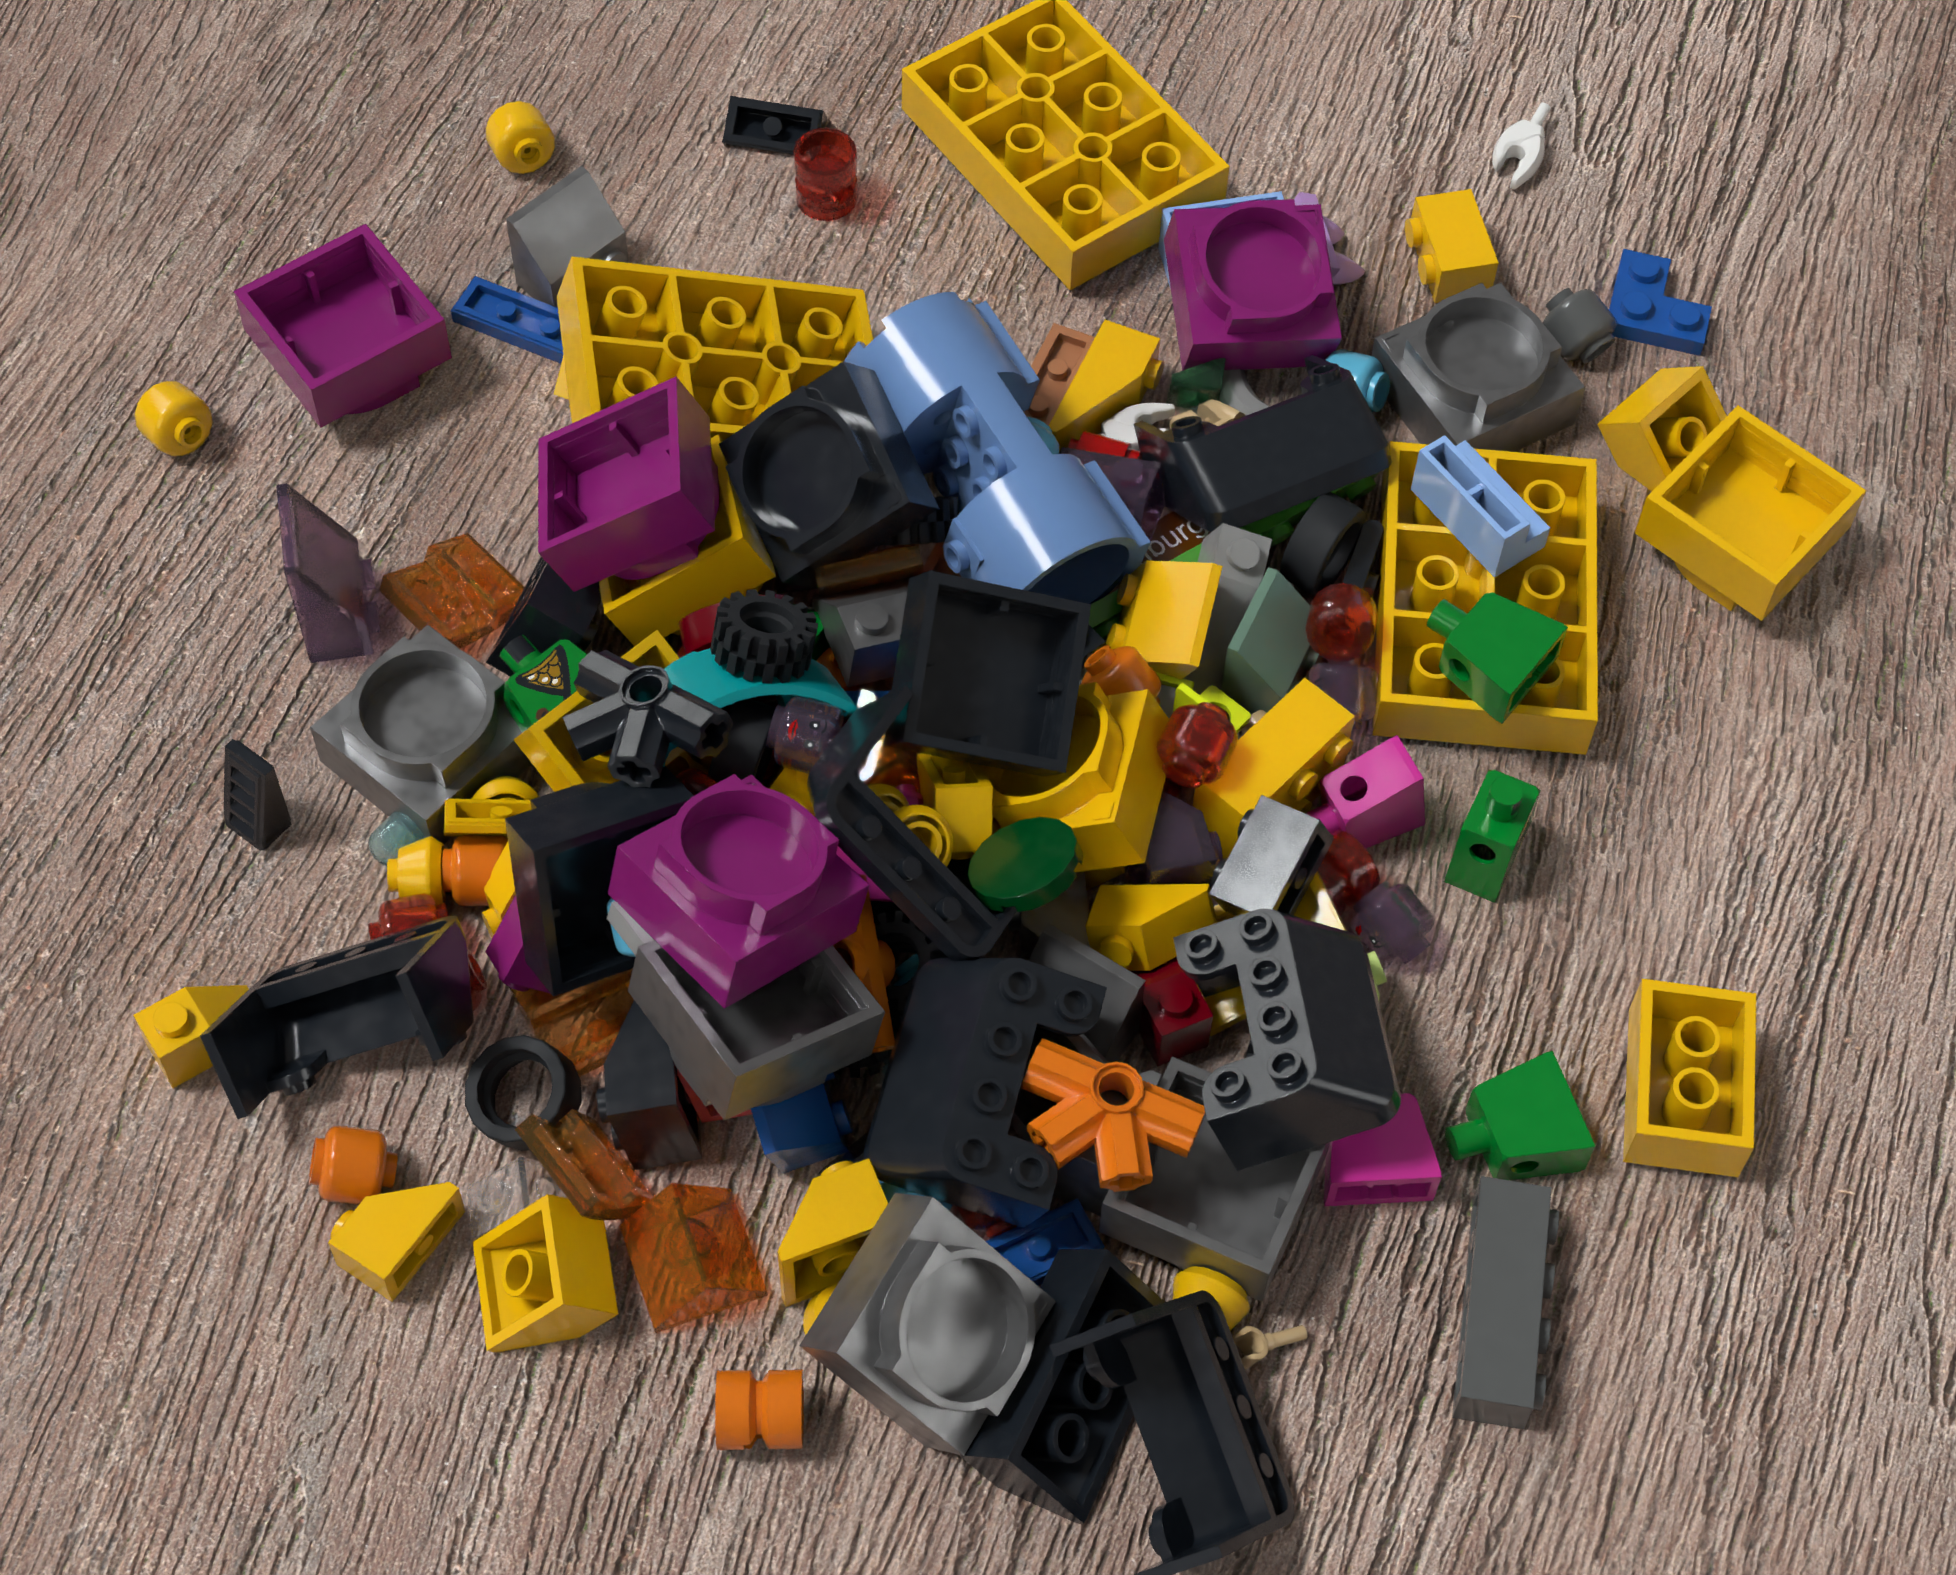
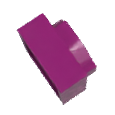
(1252, 285)
(344, 326)
(627, 488)
(738, 887)

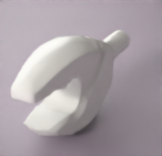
(1525, 142)
(1121, 424)

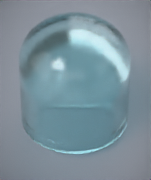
(391, 835)

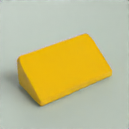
(480, 815)

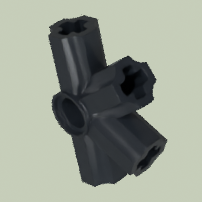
(638, 717)

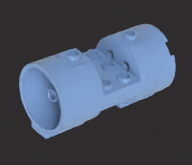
(1023, 512)

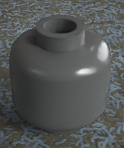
(1580, 324)

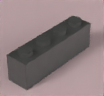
(1504, 1303)

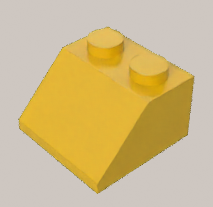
(1662, 423)
(1166, 613)
(829, 1229)
(544, 1276)

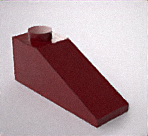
(1173, 1013)

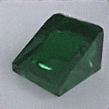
(1196, 384)

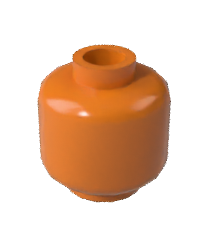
(1121, 671)
(470, 866)
(351, 1164)

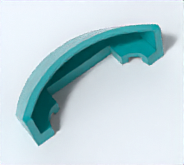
(704, 678)

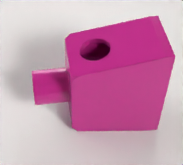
(1374, 795)
(1384, 1163)

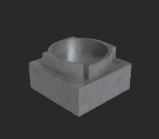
(1486, 379)
(421, 731)
(765, 1043)
(1209, 1211)
(930, 1324)

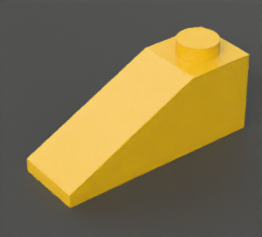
(1110, 378)

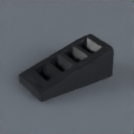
(253, 797)

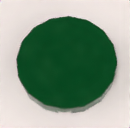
(1025, 864)

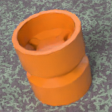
(759, 1409)

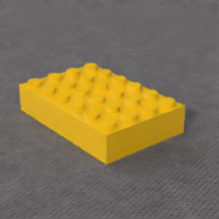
(1061, 137)
(723, 335)
(1428, 564)

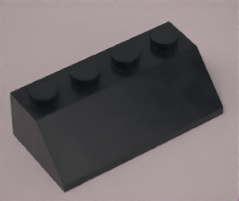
(1060, 1422)

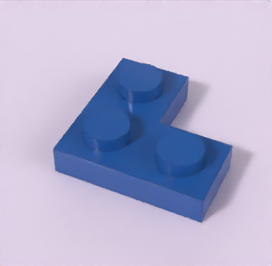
(1649, 316)

